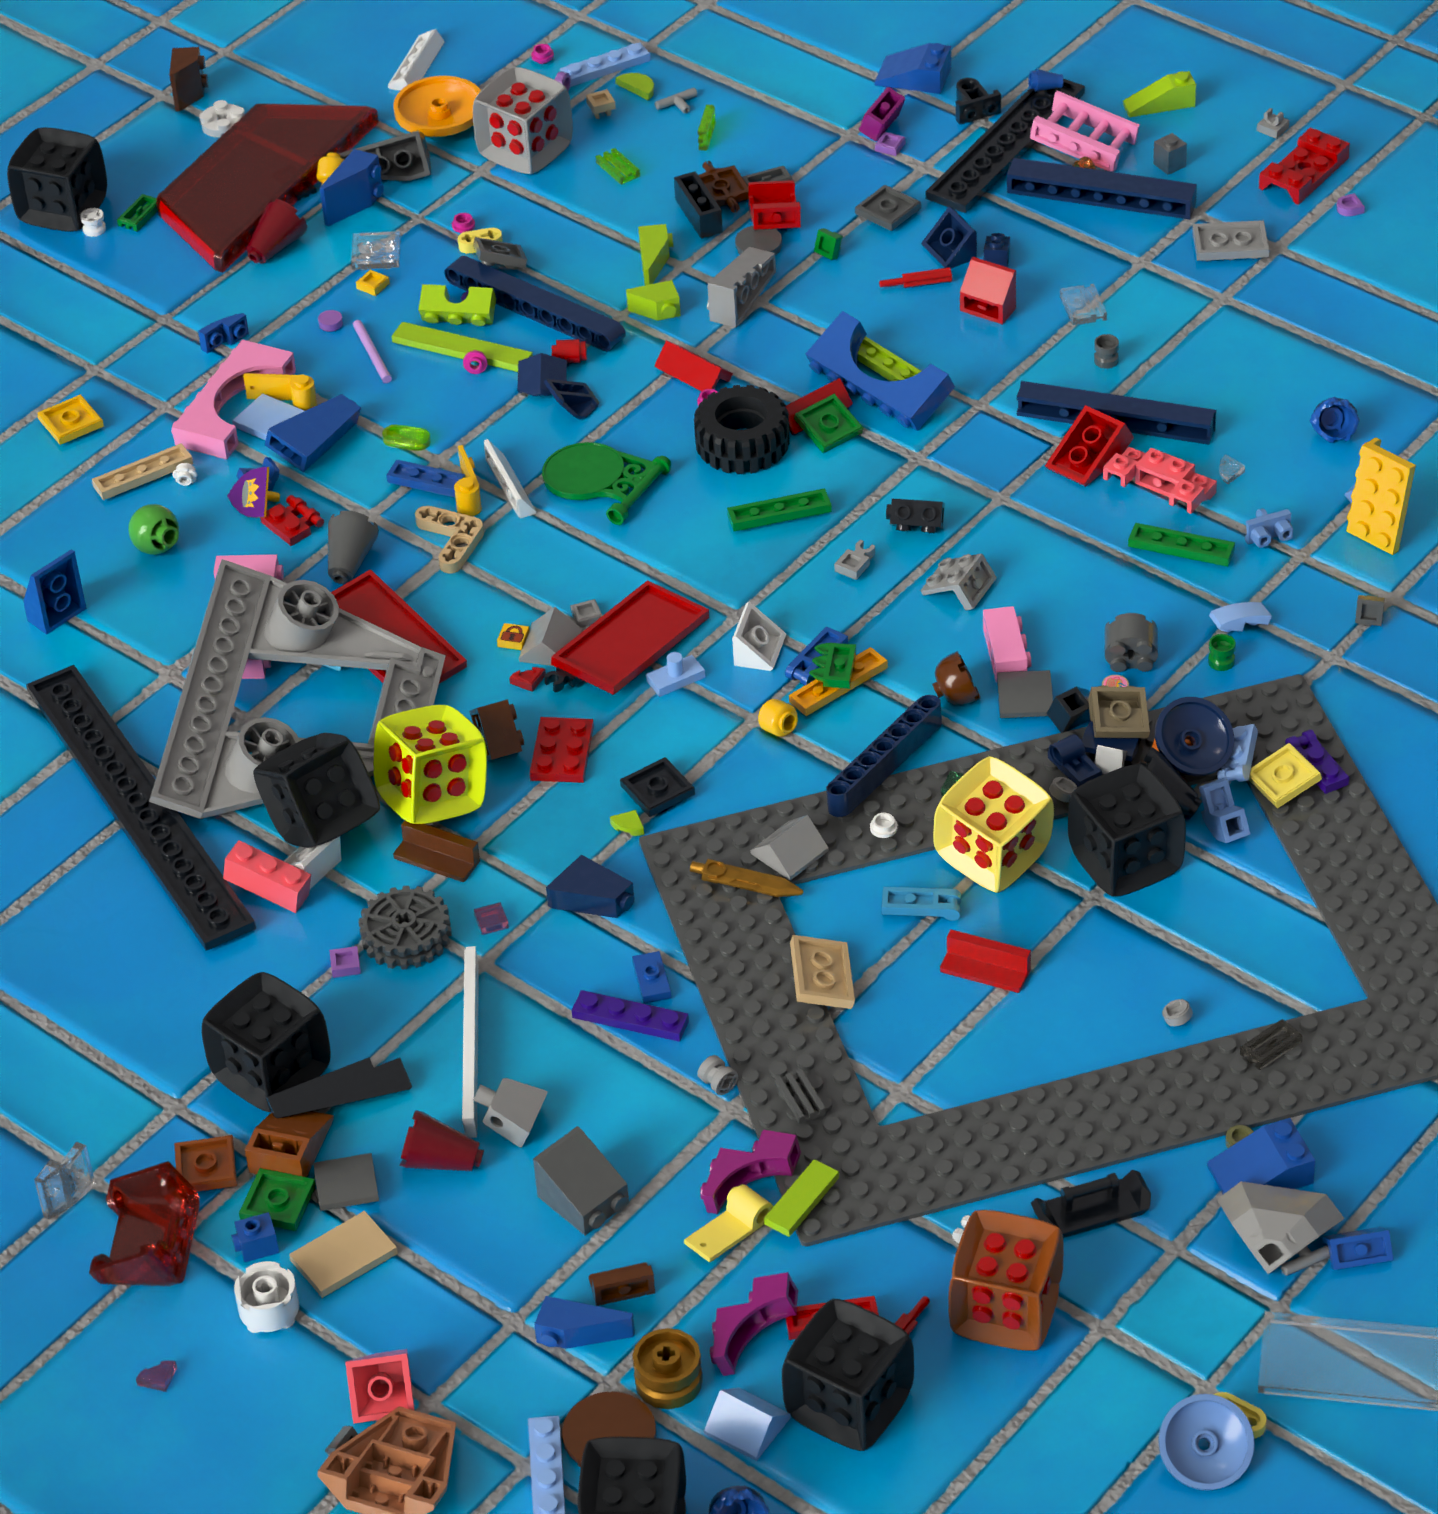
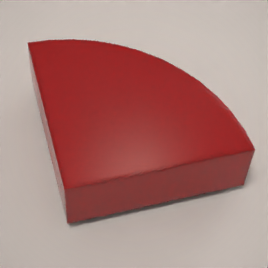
(528, 679)

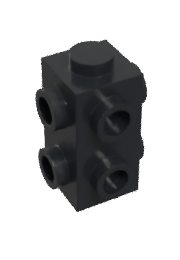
(916, 513)

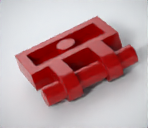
(286, 523)

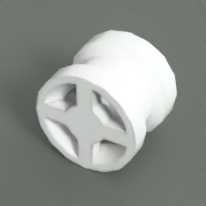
(93, 222)

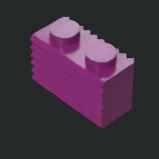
(882, 114)

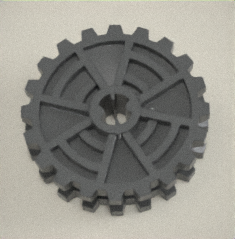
(405, 927)

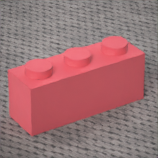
(267, 876)

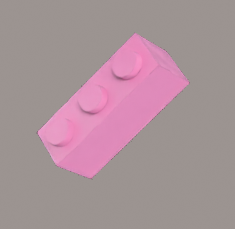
(1005, 641)

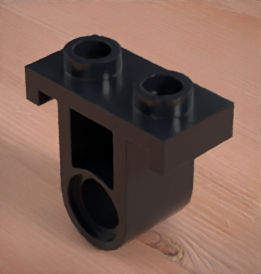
(975, 102)

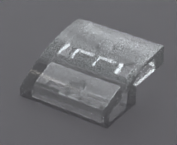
(66, 1182)

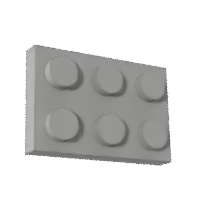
(1230, 240)

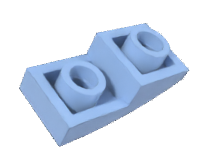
(1236, 615)

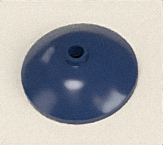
(1205, 728)

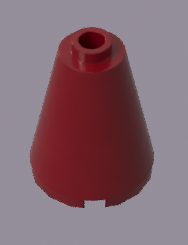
(275, 231)
(438, 1146)

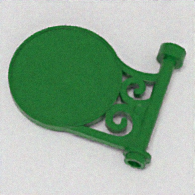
(598, 470)

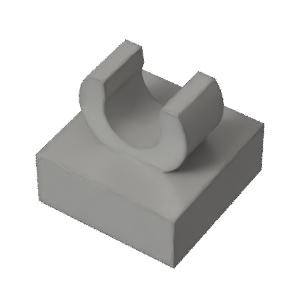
(1273, 124)

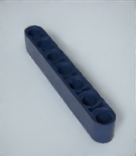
(884, 755)

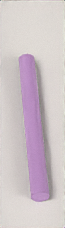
(372, 351)

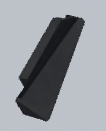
(341, 1086)

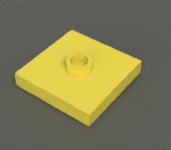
(1283, 775)

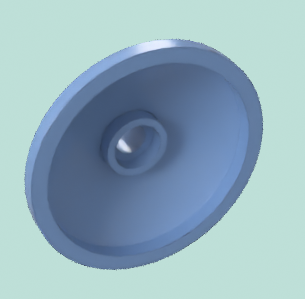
(1224, 1429)

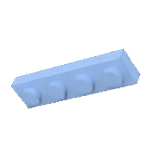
(607, 63)
(546, 1465)

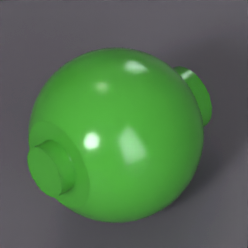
(153, 529)

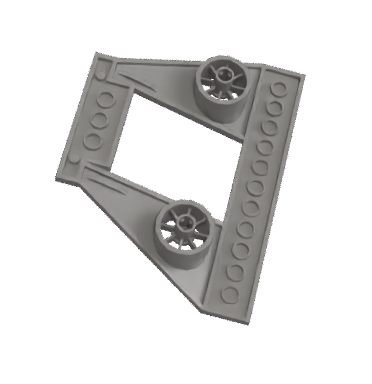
(265, 619)

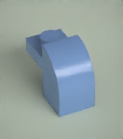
(1220, 814)

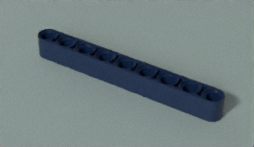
(537, 303)

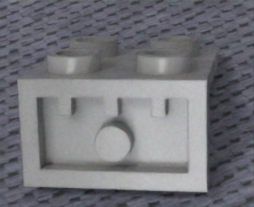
(966, 576)

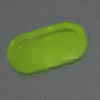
(406, 437)

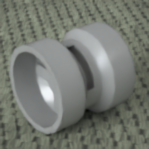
(715, 1072)

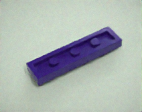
(630, 1015)

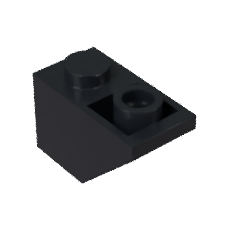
(1070, 709)

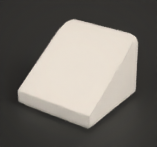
(1109, 758)

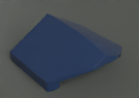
(536, 369)
(573, 396)

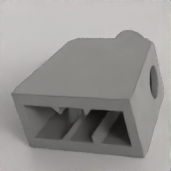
(511, 1108)

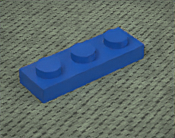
(423, 477)

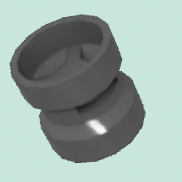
(1106, 351)

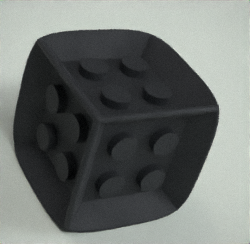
(56, 178)
(316, 790)
(1126, 829)
(265, 1039)
(848, 1374)
(632, 1476)

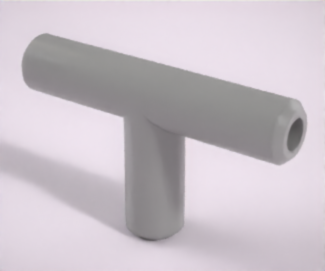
(677, 99)
(1306, 1259)

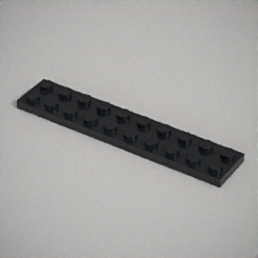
(995, 150)

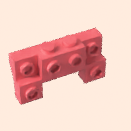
(1163, 475)

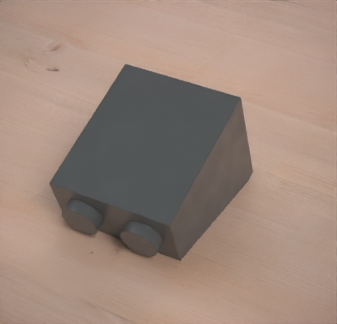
(579, 1182)

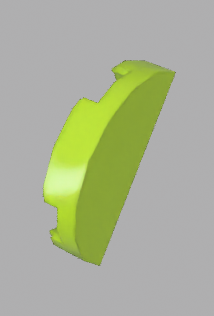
(637, 84)

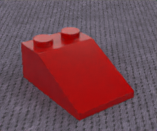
(1089, 446)

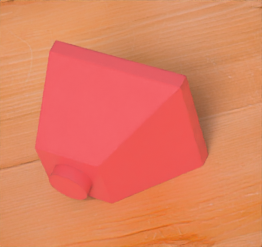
(379, 1385)

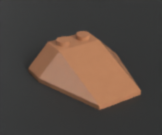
(393, 1465)

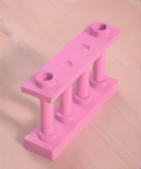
(1078, 145)

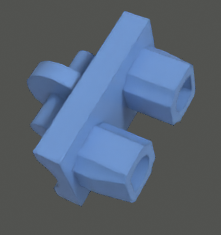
(1268, 526)

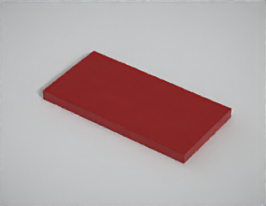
(378, 604)
(630, 637)

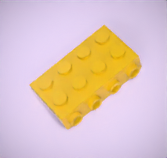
(1380, 497)

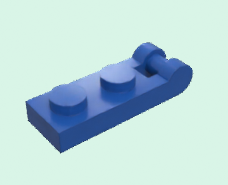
(805, 658)

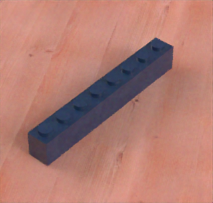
(1101, 188)

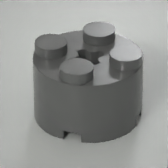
(1131, 643)

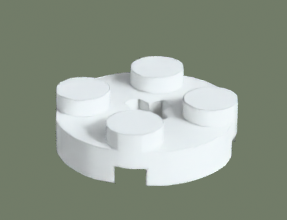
(220, 118)

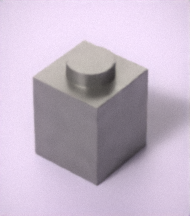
(1170, 153)

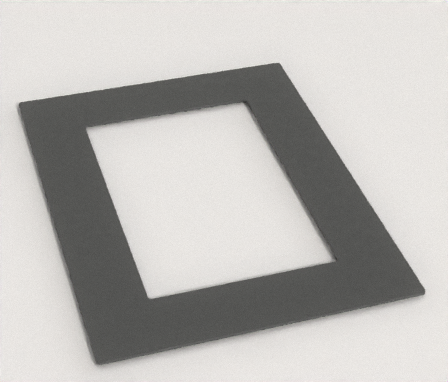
(1088, 1121)

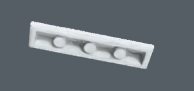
(417, 60)
(508, 481)

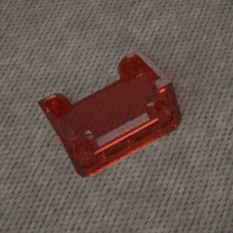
(152, 1229)

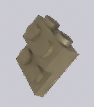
(1119, 712)

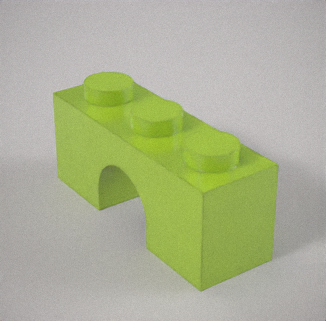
(475, 309)

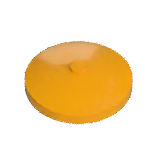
(436, 105)

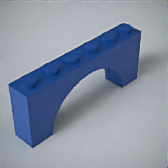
(907, 400)

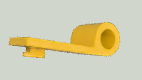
(282, 387)
(467, 489)

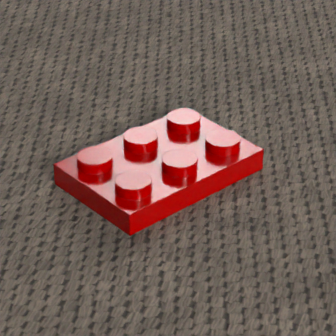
(561, 749)

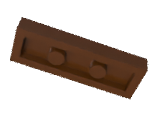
(437, 851)

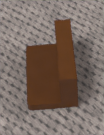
(622, 1283)

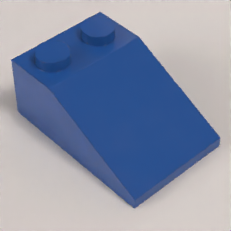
(917, 68)
(351, 187)
(54, 593)
(1267, 1157)

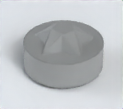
(1062, 788)
(1177, 1012)

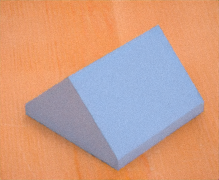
(745, 1422)

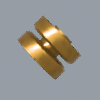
(667, 1368)

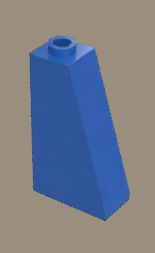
(313, 432)

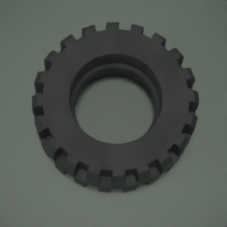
(741, 408)

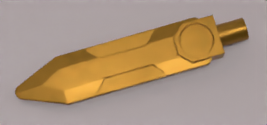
(745, 879)

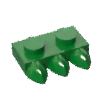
(835, 664)

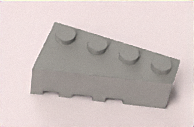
(739, 285)

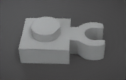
(855, 562)

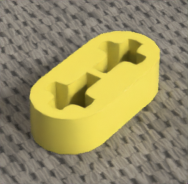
(466, 239)

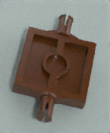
(725, 185)

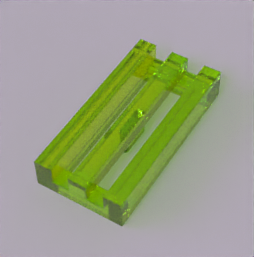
(706, 127)
(621, 164)

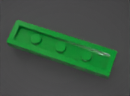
(779, 509)
(1181, 544)

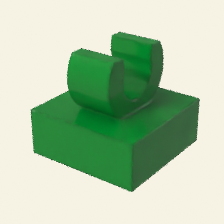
(828, 243)

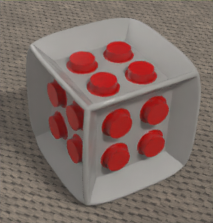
(522, 120)

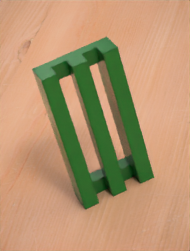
(142, 215)

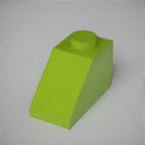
(654, 300)

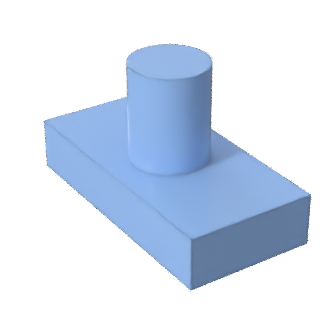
(675, 674)

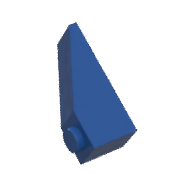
(578, 1324)

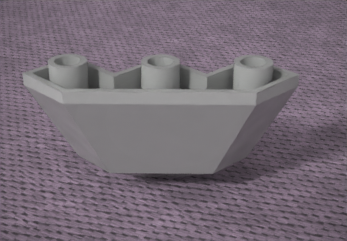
(1278, 1219)

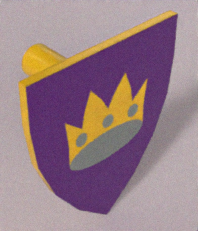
(251, 493)

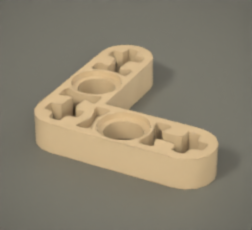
(433, 520)

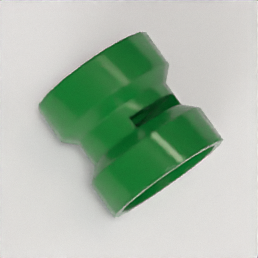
(1221, 652)

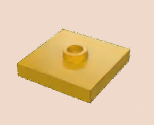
(70, 419)

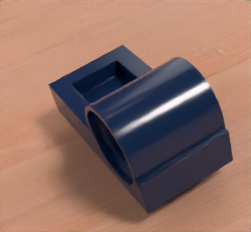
(997, 249)
(1071, 760)

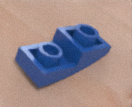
(224, 330)

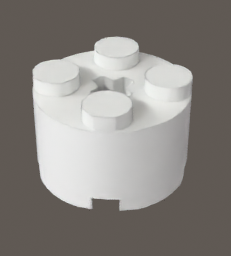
(266, 1297)

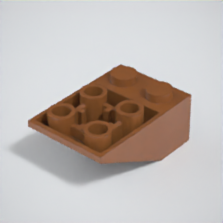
(287, 1142)

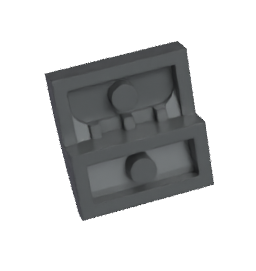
(1024, 693)
(345, 1181)

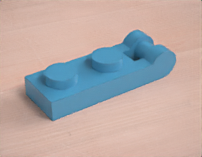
(921, 902)

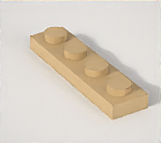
(141, 471)

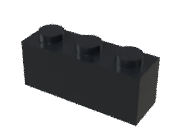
(698, 204)

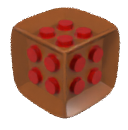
(1006, 1280)

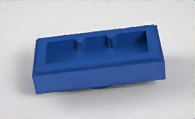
(651, 977)

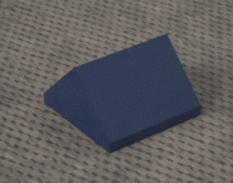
(951, 240)

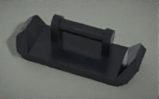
(1095, 1203)

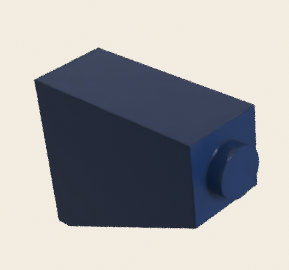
(590, 890)

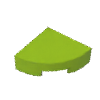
(627, 822)

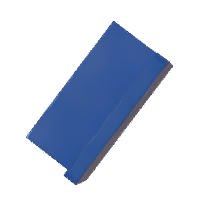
(1359, 1247)

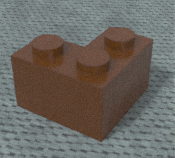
(498, 729)

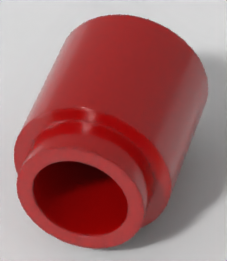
(571, 350)

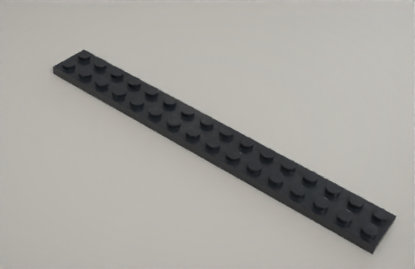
(126, 788)

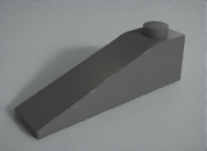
(400, 157)

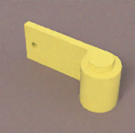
(742, 1217)

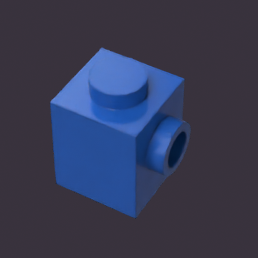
(255, 1237)

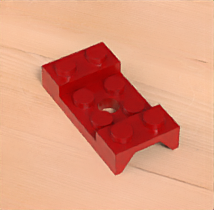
(1316, 156)

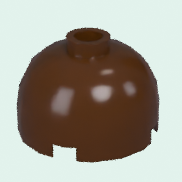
(955, 681)

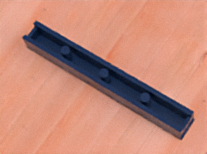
(1139, 415)

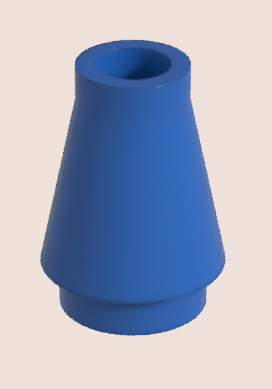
(1044, 80)

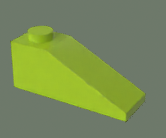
(1166, 94)
(654, 250)

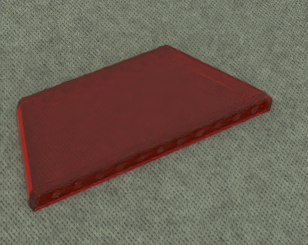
(254, 162)

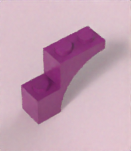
(771, 1156)
(735, 1325)

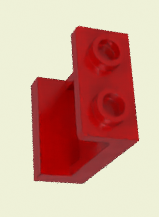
(773, 205)

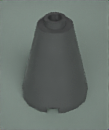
(348, 544)

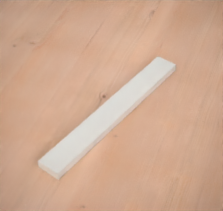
(470, 1041)

